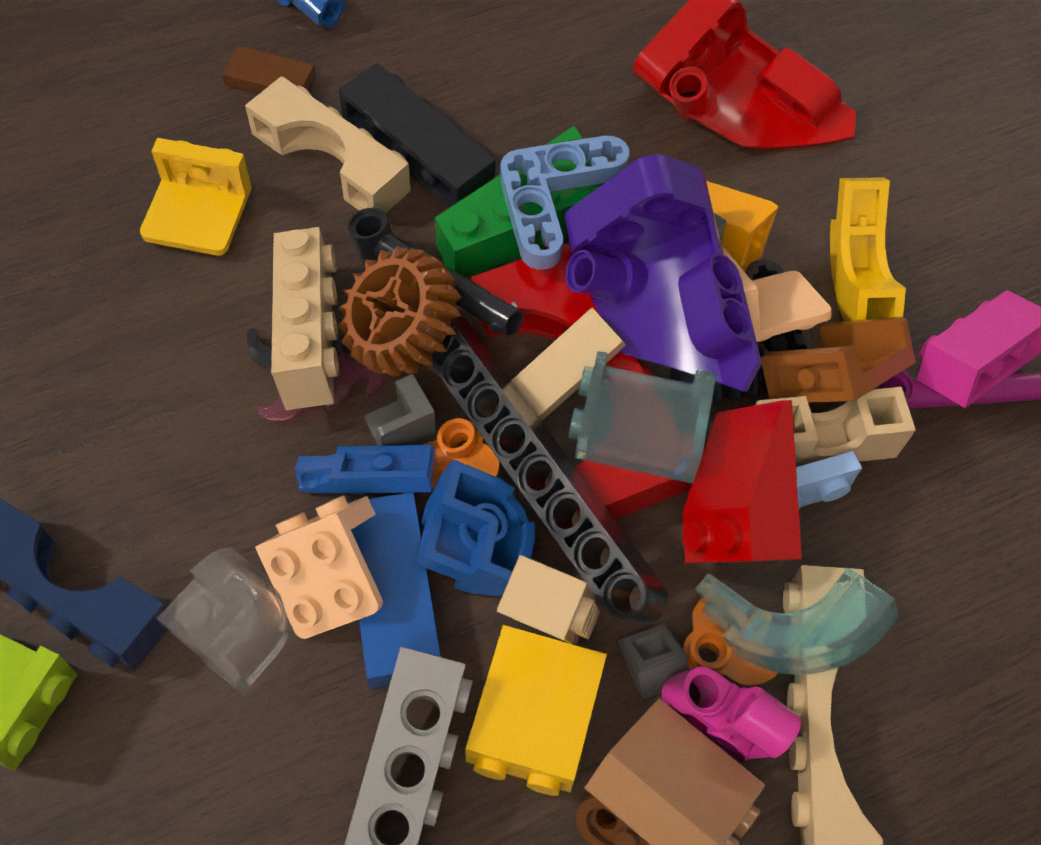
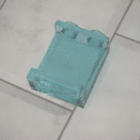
(642, 420)

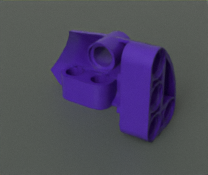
(659, 271)

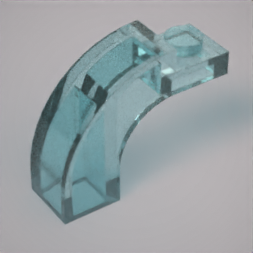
(804, 641)

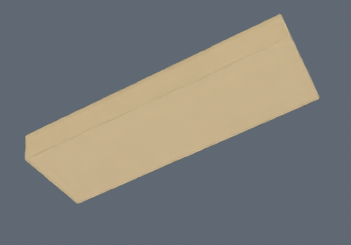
(560, 367)

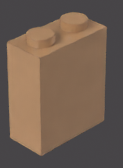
(676, 783)

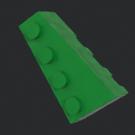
(479, 230)

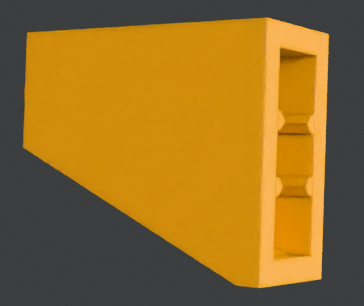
(747, 222)

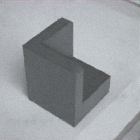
(405, 420)

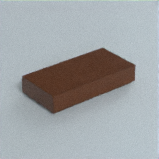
(257, 70)

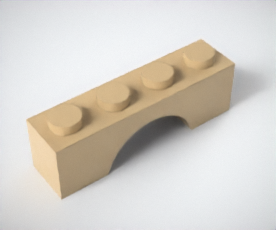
(293, 120)
(549, 601)

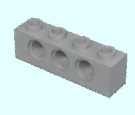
(414, 679)

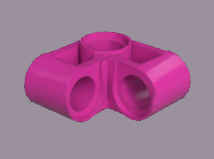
(736, 719)

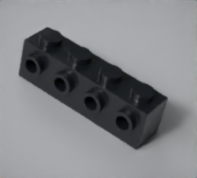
(401, 121)

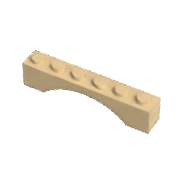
(824, 802)

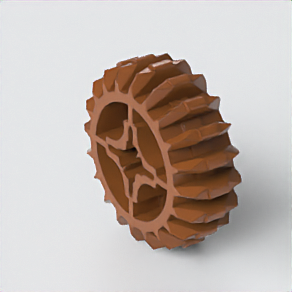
(375, 318)

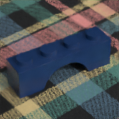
(113, 618)

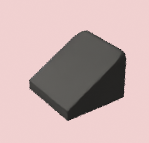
(652, 659)

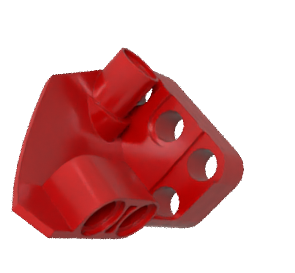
(741, 81)

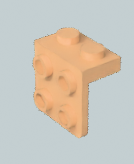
(782, 303)
(322, 568)

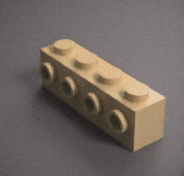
(304, 319)

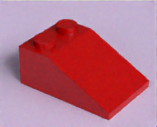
(745, 489)

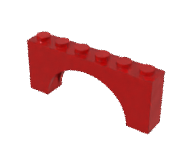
(548, 312)

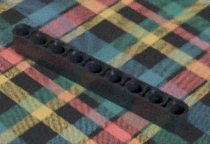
(531, 465)

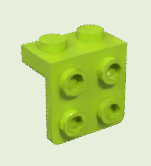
(29, 693)

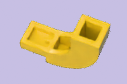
(858, 252)

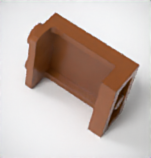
(849, 365)

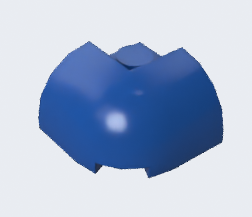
(474, 530)

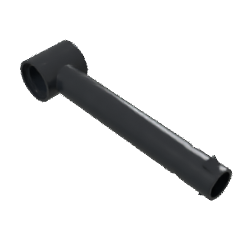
(373, 233)

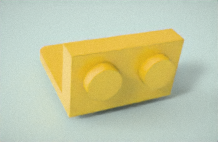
(197, 197)

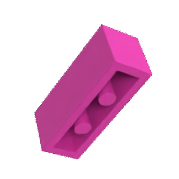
(982, 348)

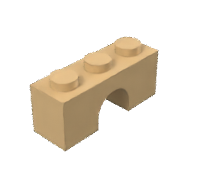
(871, 426)

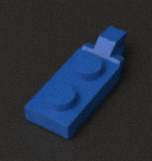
(369, 470)

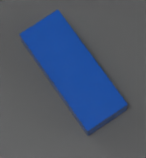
(406, 617)

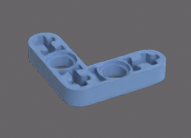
(544, 178)

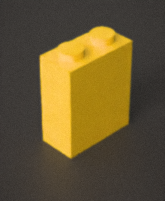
(535, 710)

